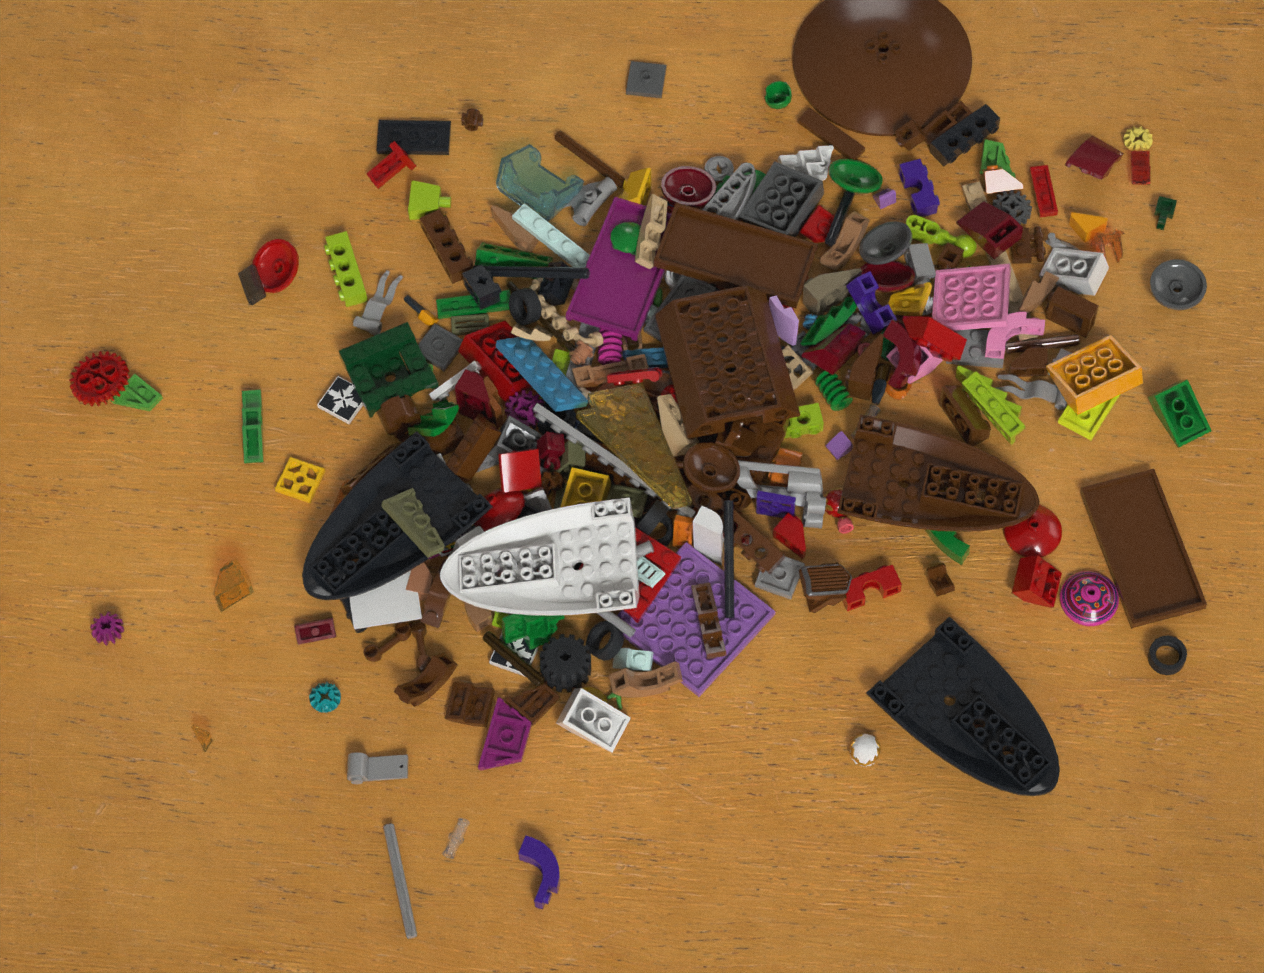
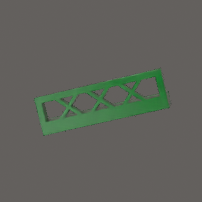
(502, 256)

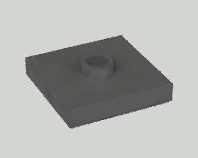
(646, 79)

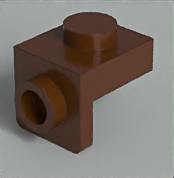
(939, 580)

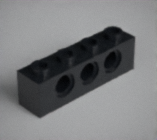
(984, 117)

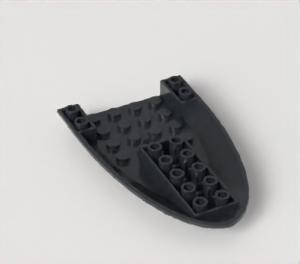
(359, 522)
(983, 694)

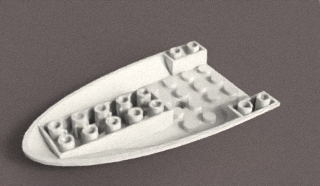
(555, 539)

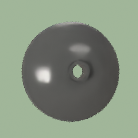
(885, 243)
(1178, 276)

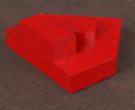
(818, 225)

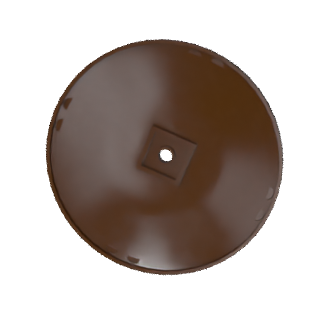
(874, 90)

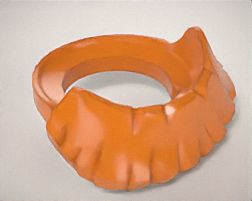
(897, 394)

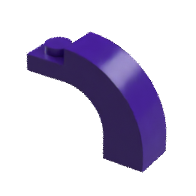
(539, 855)

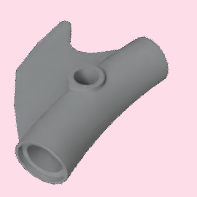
(590, 199)

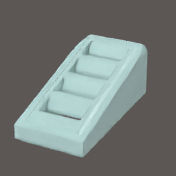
(646, 570)

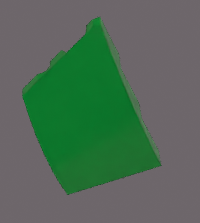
(437, 420)
(533, 628)

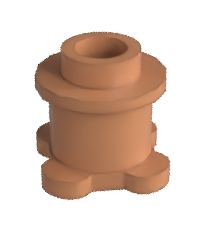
(581, 353)

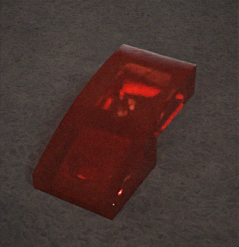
(1140, 167)

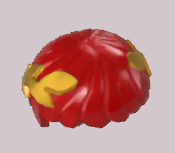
(832, 502)

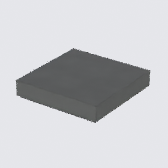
(440, 347)

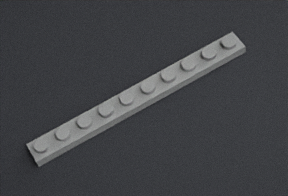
(603, 455)

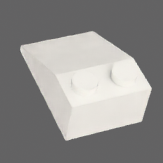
(1077, 269)
(593, 719)

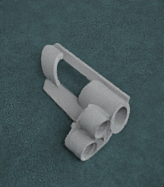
(802, 483)

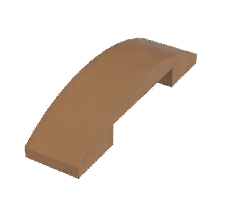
(596, 376)

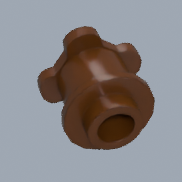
(551, 481)

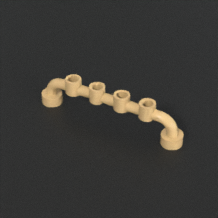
(594, 339)

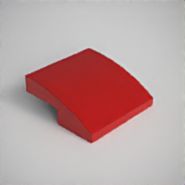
(520, 470)

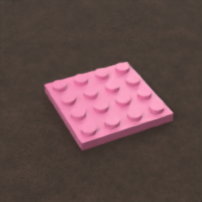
(972, 297)

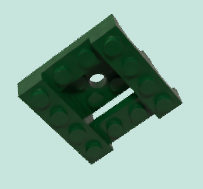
(379, 357)

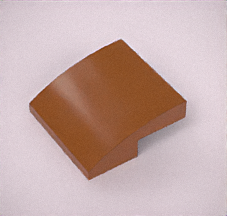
(496, 409)

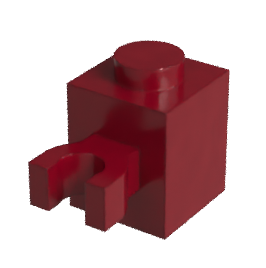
(550, 448)

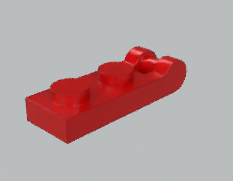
(635, 376)

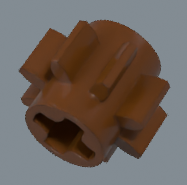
(472, 119)

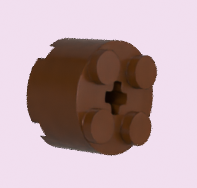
(398, 415)

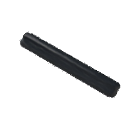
(839, 218)

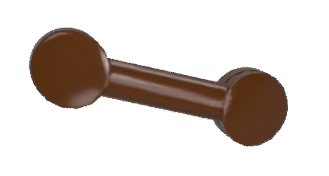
(418, 631)
(403, 632)

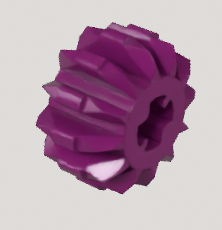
(107, 628)

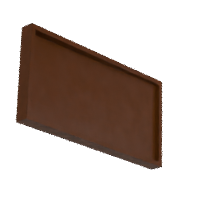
(735, 254)
(1143, 548)

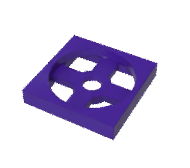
(779, 510)

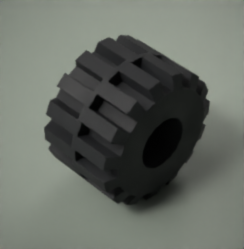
(565, 663)

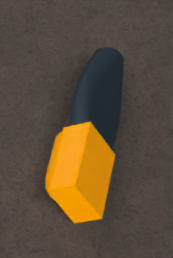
(424, 315)

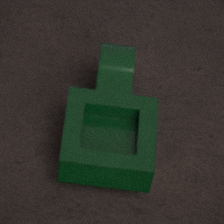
(1165, 209)

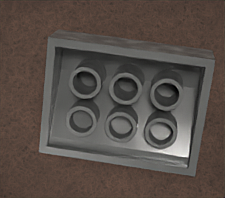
(783, 200)

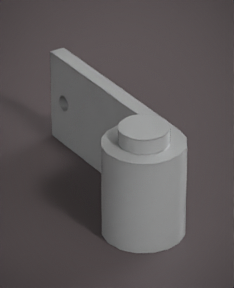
(364, 768)

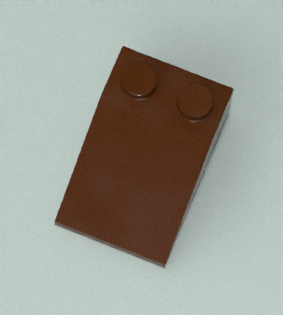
(862, 375)

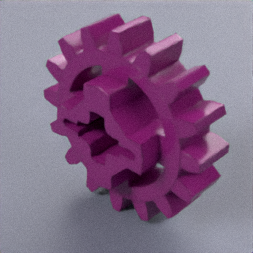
(526, 402)

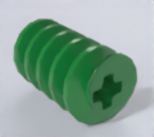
(833, 391)

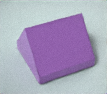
(885, 198)

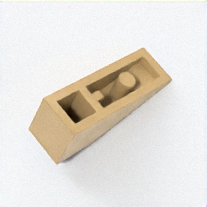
(673, 426)

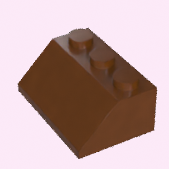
(964, 415)
(444, 442)
(473, 447)

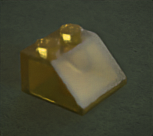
(231, 585)

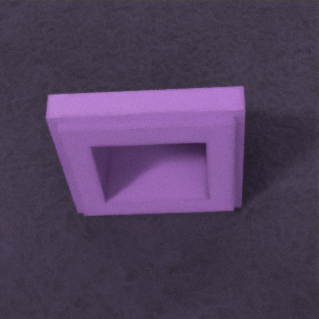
(839, 445)

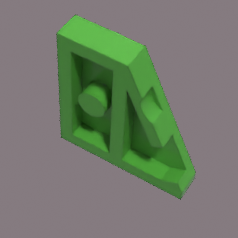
(994, 154)
(138, 395)

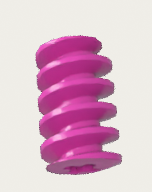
(610, 349)

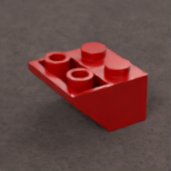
(1036, 581)

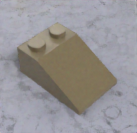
(827, 290)

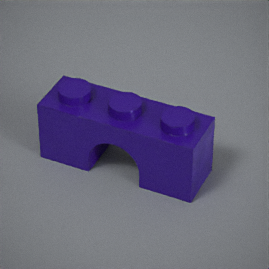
(915, 175)
(863, 293)

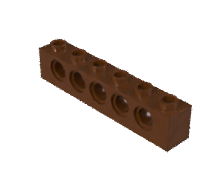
(773, 555)

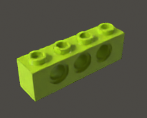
(351, 294)
(812, 415)

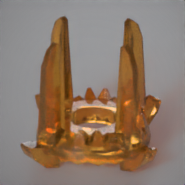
(1107, 238)

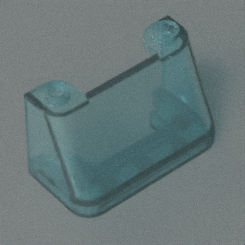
(528, 182)

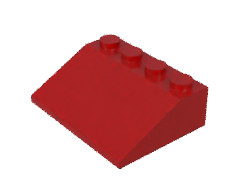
(481, 348)

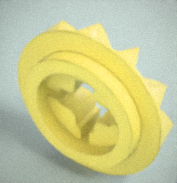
(1139, 145)

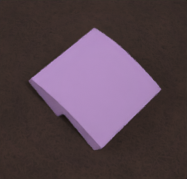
(784, 320)

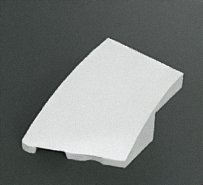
(811, 162)

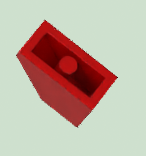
(791, 534)

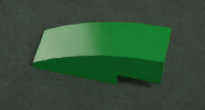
(950, 545)

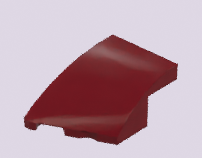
(1095, 158)

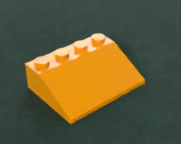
(1095, 374)

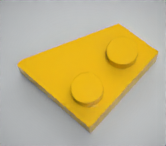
(911, 301)

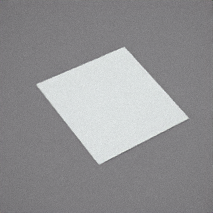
(386, 605)

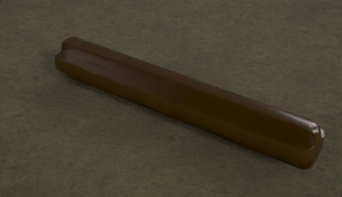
(514, 659)

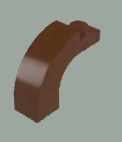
(436, 602)
(428, 682)

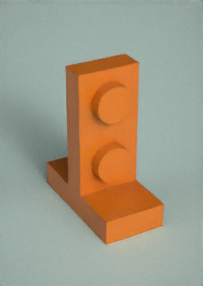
(683, 530)

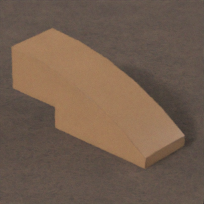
(1037, 292)

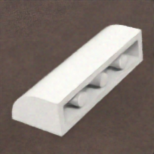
(708, 535)

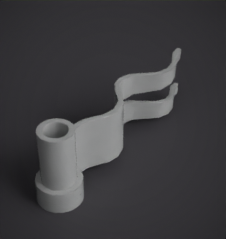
(376, 305)
(1034, 389)

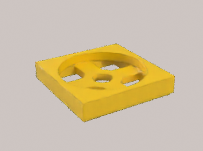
(305, 466)

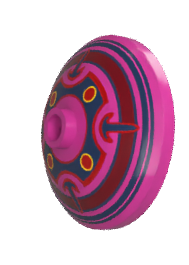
(1086, 608)

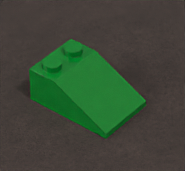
(1180, 412)

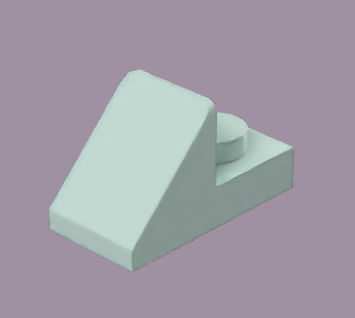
(633, 660)

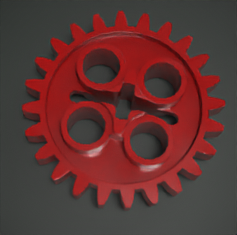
(99, 378)

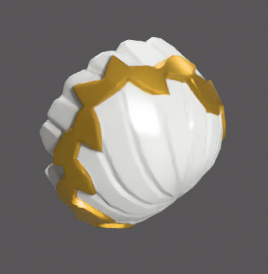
(865, 750)

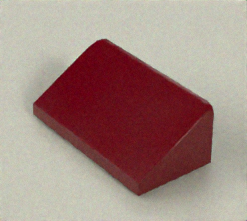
(315, 630)

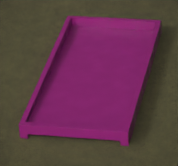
(618, 288)

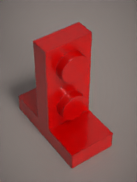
(390, 166)

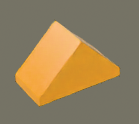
(1087, 225)

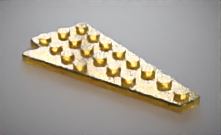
(631, 430)

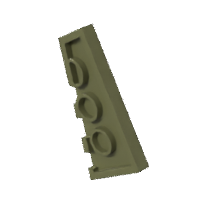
(410, 517)

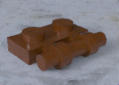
(1022, 251)

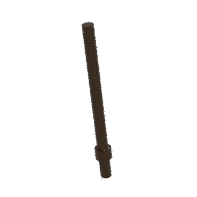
(546, 322)

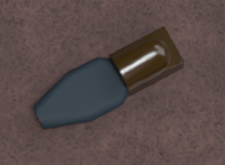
(881, 378)

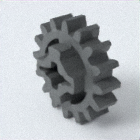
(1014, 205)

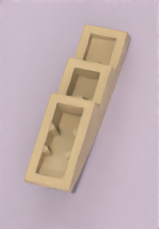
(650, 231)

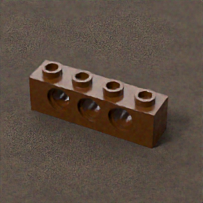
(437, 222)

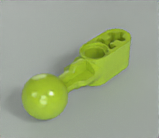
(939, 235)

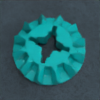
(325, 705)

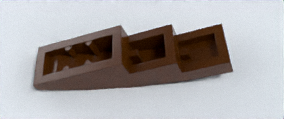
(708, 620)

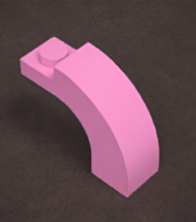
(1016, 324)

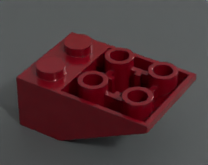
(991, 228)

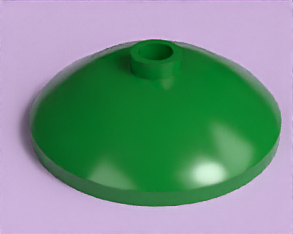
(855, 176)

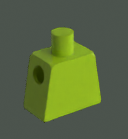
(425, 199)

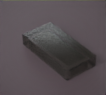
(252, 284)

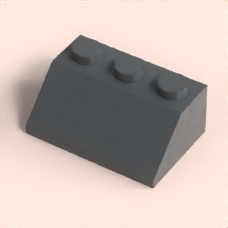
(514, 438)

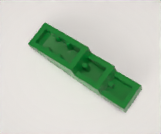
(827, 324)
(252, 426)

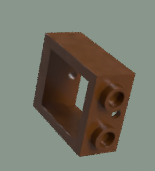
(1071, 311)

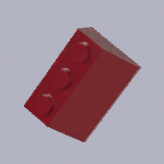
(835, 349)
(472, 396)

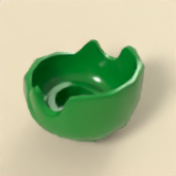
(778, 95)

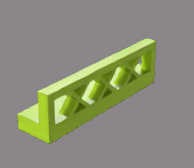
(993, 407)

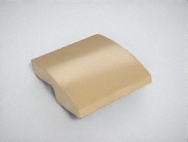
(538, 334)

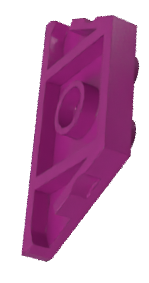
(505, 737)

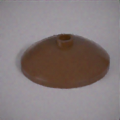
(715, 461)

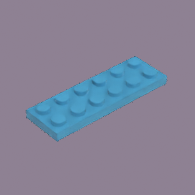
(541, 374)

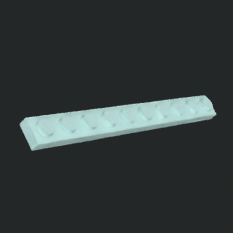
(556, 241)

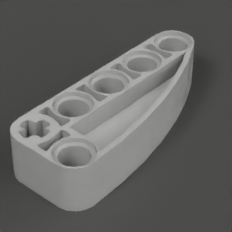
(736, 197)

